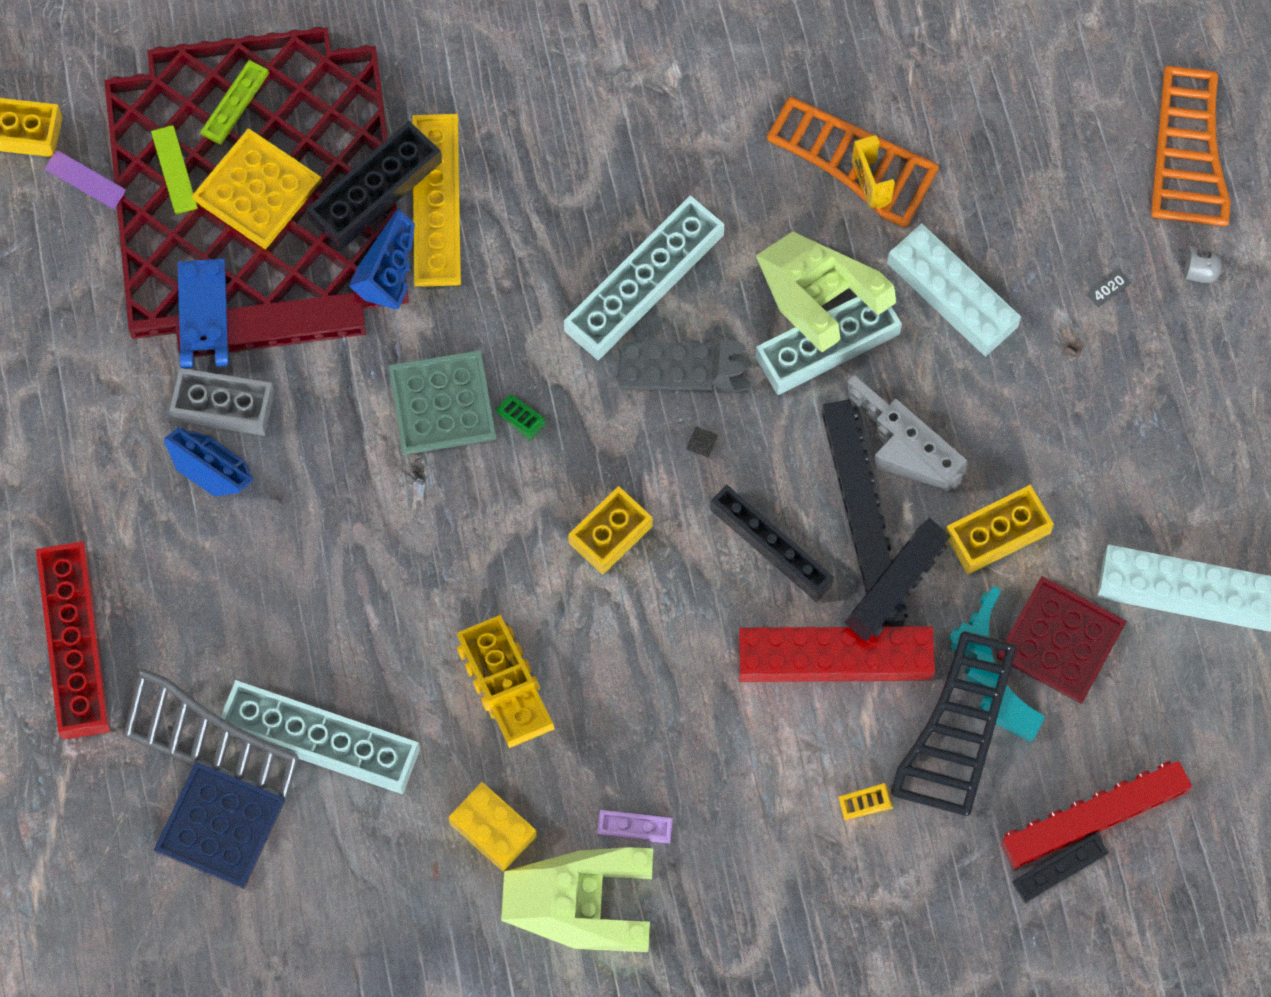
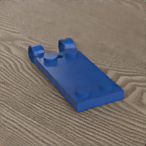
(203, 310)

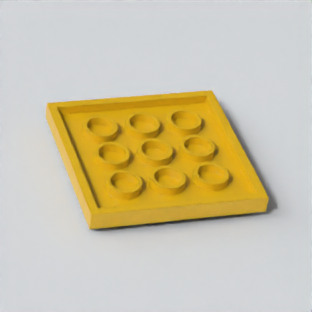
(256, 188)

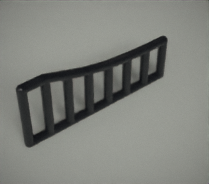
(933, 726)

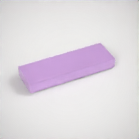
(635, 826)

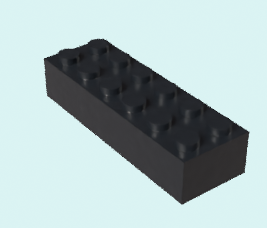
(374, 185)

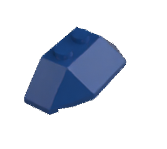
(207, 462)

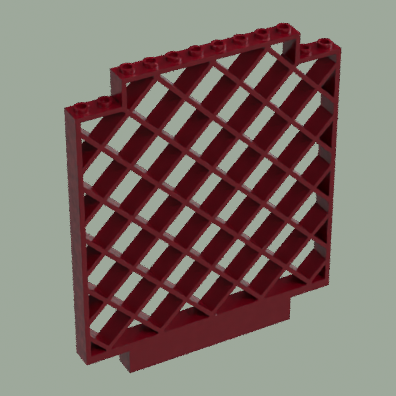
(270, 321)

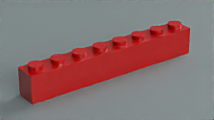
(1096, 814)

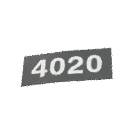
(1108, 288)

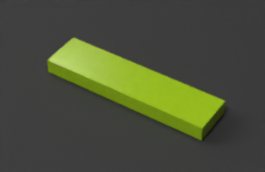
(234, 102)
(174, 169)

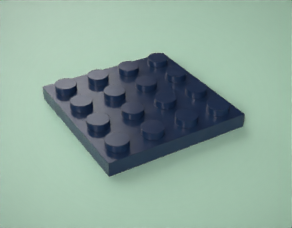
(219, 825)

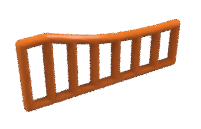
(1212, 156)
(849, 180)

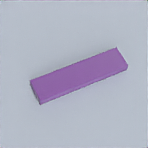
(85, 179)

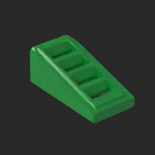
(533, 429)

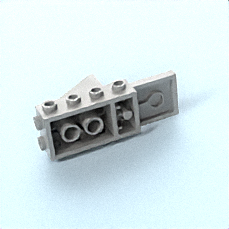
(910, 445)

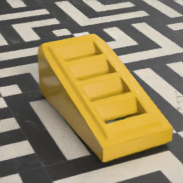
(883, 788)

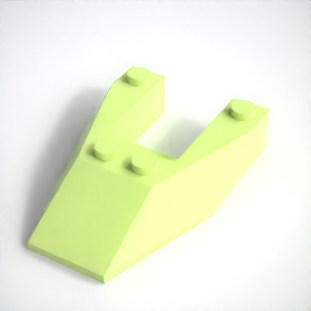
(809, 275)
(564, 898)

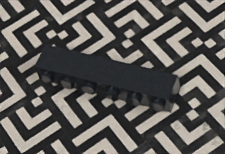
(771, 543)
(897, 579)

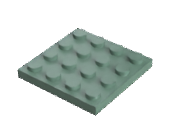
(442, 402)

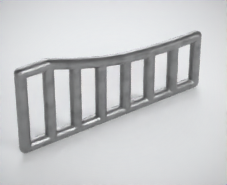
(206, 716)

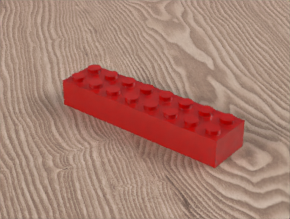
(73, 640)
(835, 654)

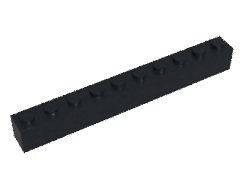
(858, 496)

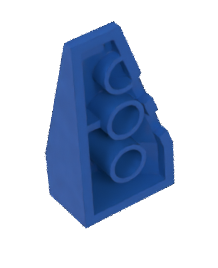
(384, 268)

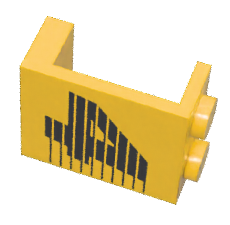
(863, 155)

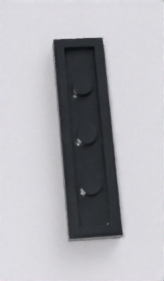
(1060, 867)

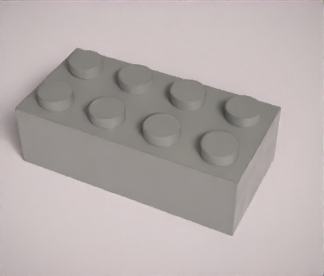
(222, 401)

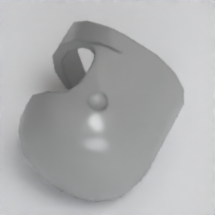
(1202, 269)

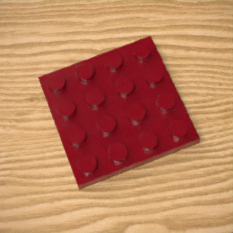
(1063, 639)

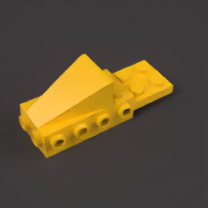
(504, 680)

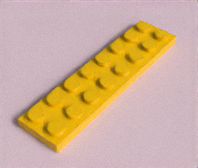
(438, 207)

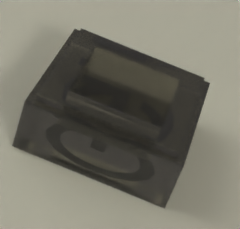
(702, 442)

